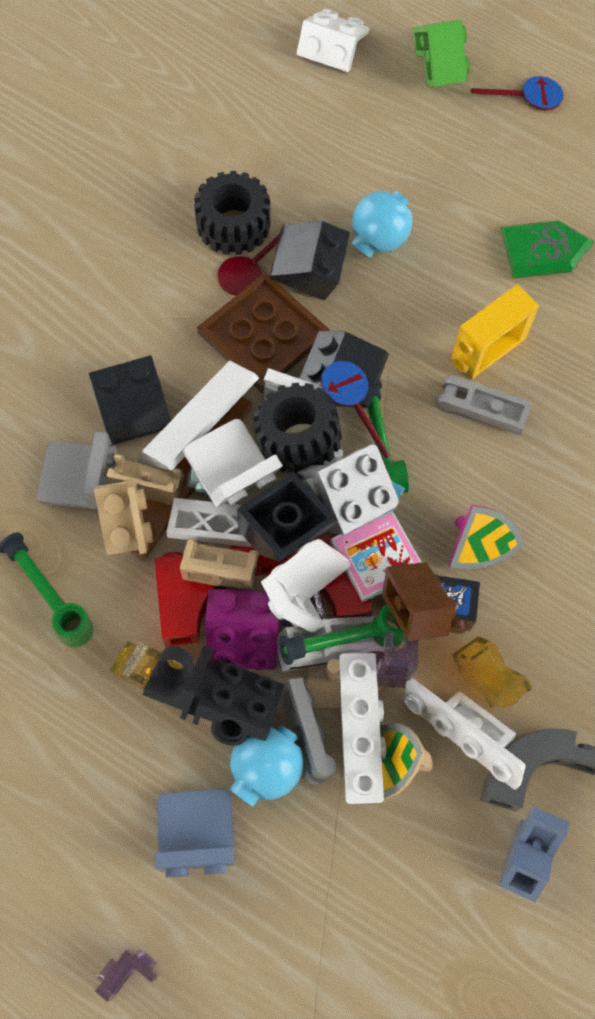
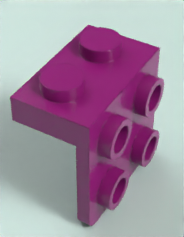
(241, 628)

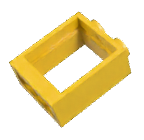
(494, 331)

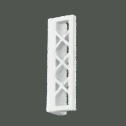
(202, 516)

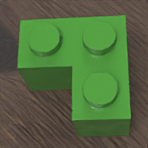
(442, 51)

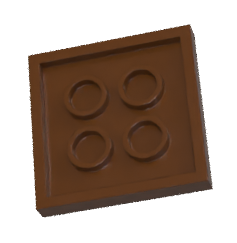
(262, 329)

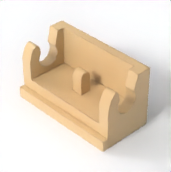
(157, 483)
(219, 566)

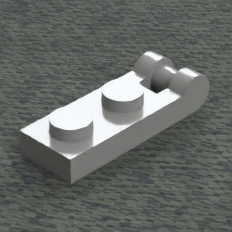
(484, 404)
(298, 709)

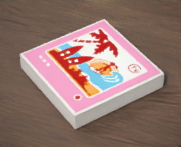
(373, 549)

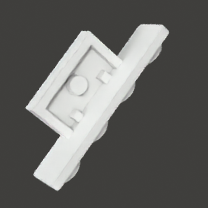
(470, 728)
(361, 729)

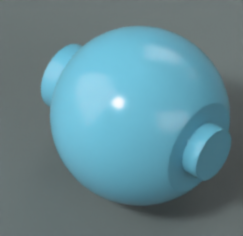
(381, 222)
(266, 767)

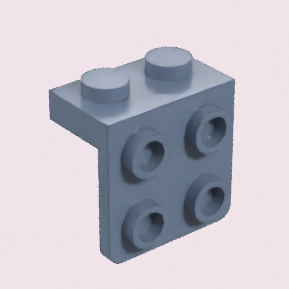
(195, 832)

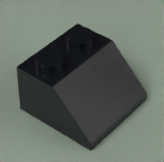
(310, 257)
(343, 346)
(130, 399)
(283, 518)

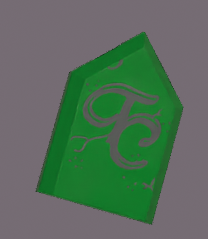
(543, 248)

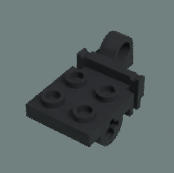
(223, 693)

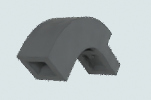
(535, 750)

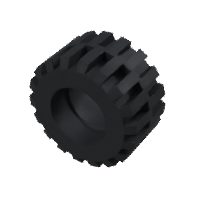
(232, 193)
(294, 407)

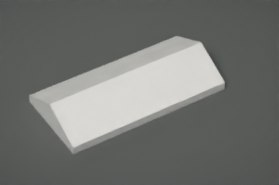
(198, 416)

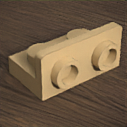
(122, 518)

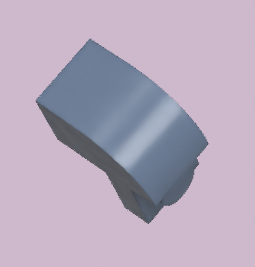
(532, 853)

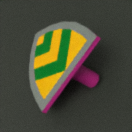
(484, 539)

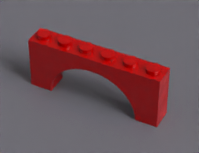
(185, 602)

